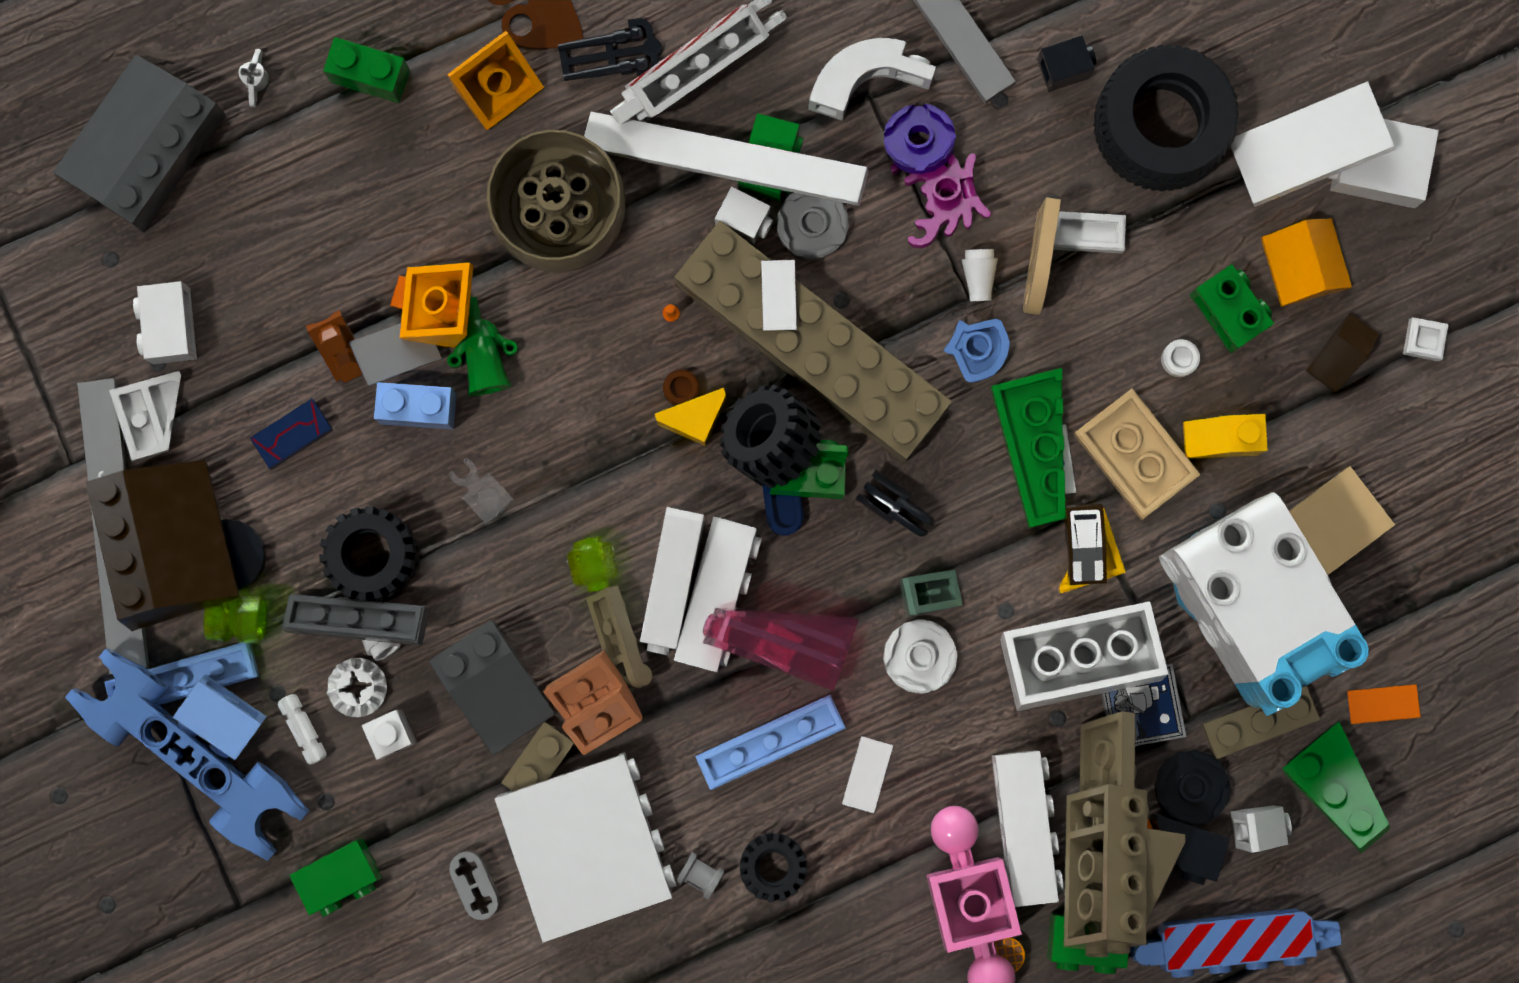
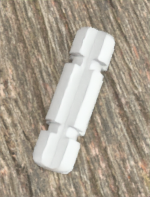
(302, 729)

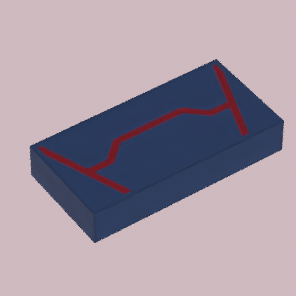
(291, 434)

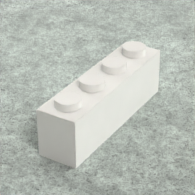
(717, 586)
(1025, 827)

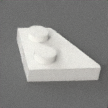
(147, 414)

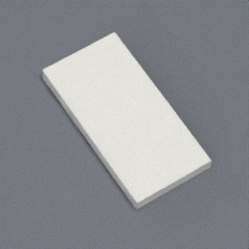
(1312, 144)

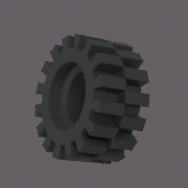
(780, 889)

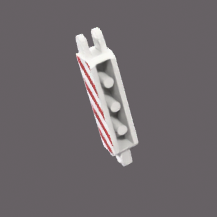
(696, 62)

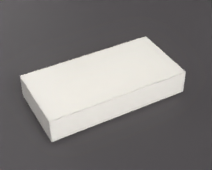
(1090, 232)

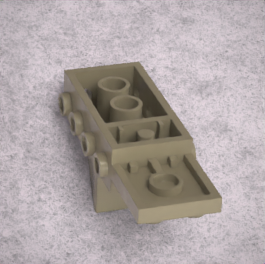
(1115, 852)

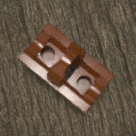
(331, 338)

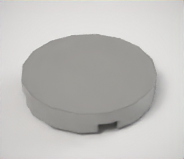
(811, 226)

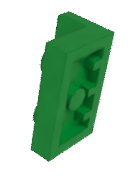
(824, 476)

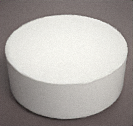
(1180, 358)

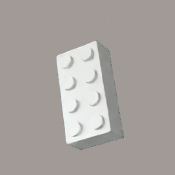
(1083, 656)

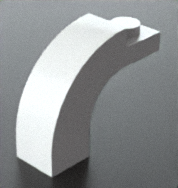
(861, 63)

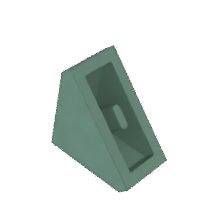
(930, 592)

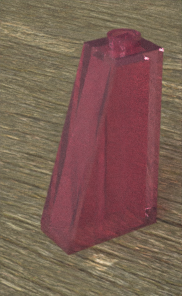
(789, 642)

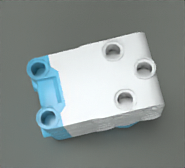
(1264, 604)

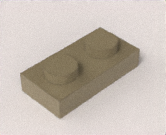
(539, 758)

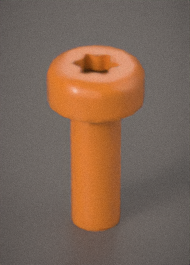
(671, 313)

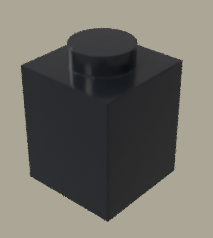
(1066, 63)

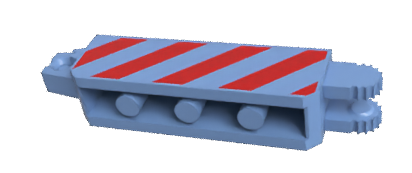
(1236, 941)

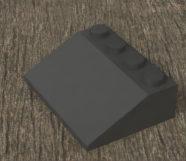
(140, 142)

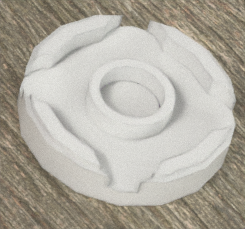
(920, 656)

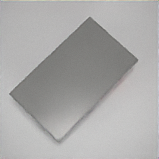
(387, 355)

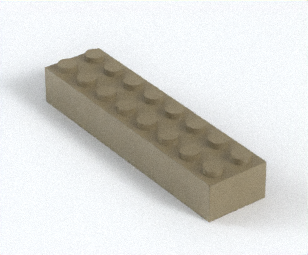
(822, 354)

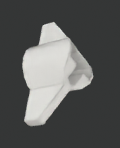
(254, 76)

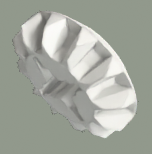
(370, 698)

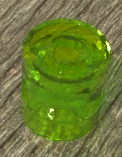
(237, 618)

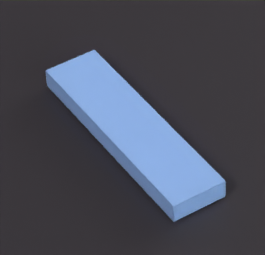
(224, 665)
(770, 742)

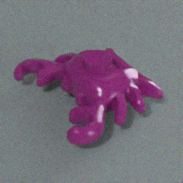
(949, 199)

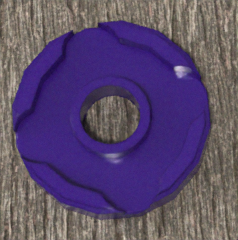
(923, 157)

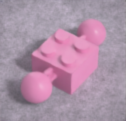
(972, 898)

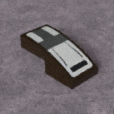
(1085, 544)

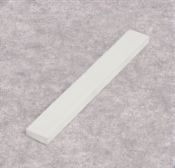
(728, 158)

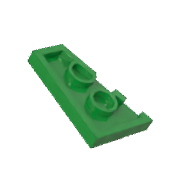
(1338, 787)

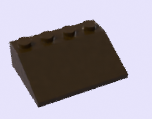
(162, 542)

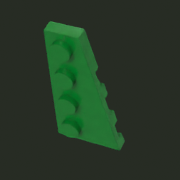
(1034, 439)

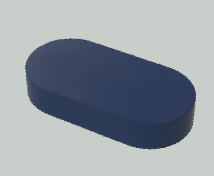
(783, 512)

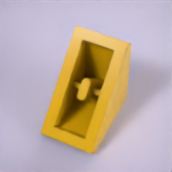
(695, 417)

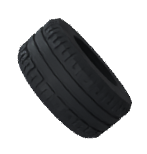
(1193, 79)

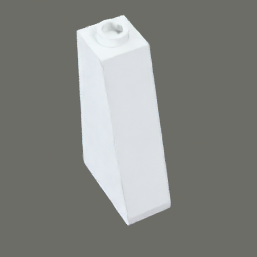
(672, 580)

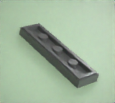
(356, 619)

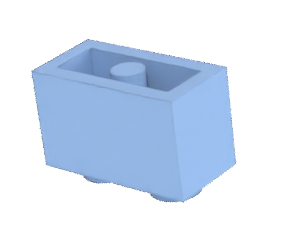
(415, 405)
(218, 718)

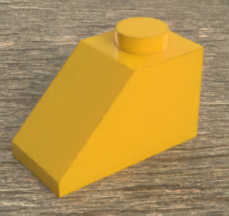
(1225, 436)

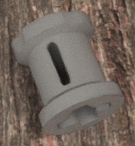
(700, 876)

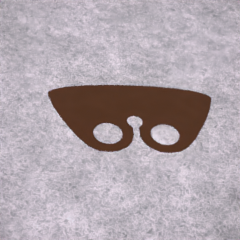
(552, 22)

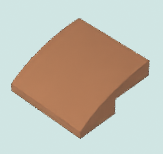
(593, 703)

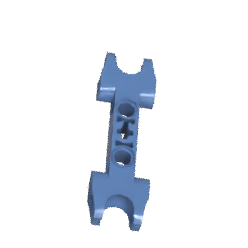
(134, 710)

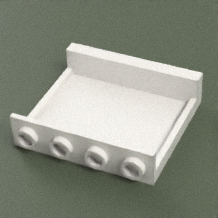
(585, 847)

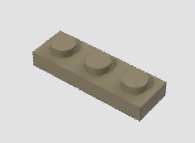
(1251, 725)

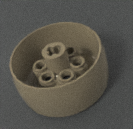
(576, 159)

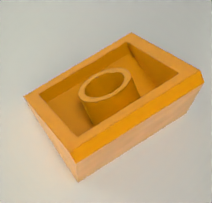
(495, 81)
(1306, 261)
(437, 304)

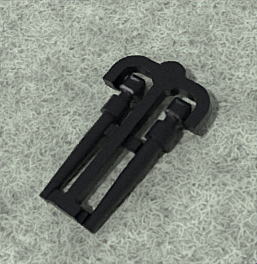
(651, 48)

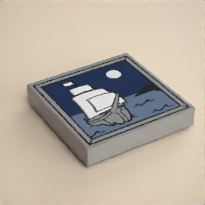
(1155, 709)

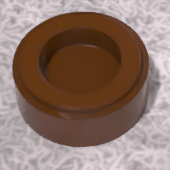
(680, 387)

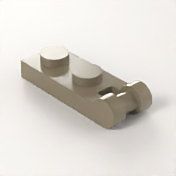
(617, 637)

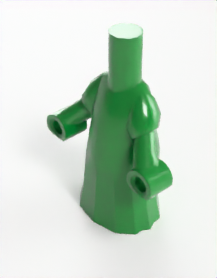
(483, 360)

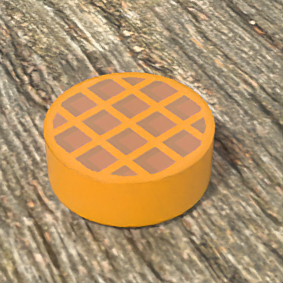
(1012, 951)

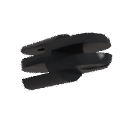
(895, 505)

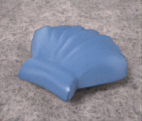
(979, 348)

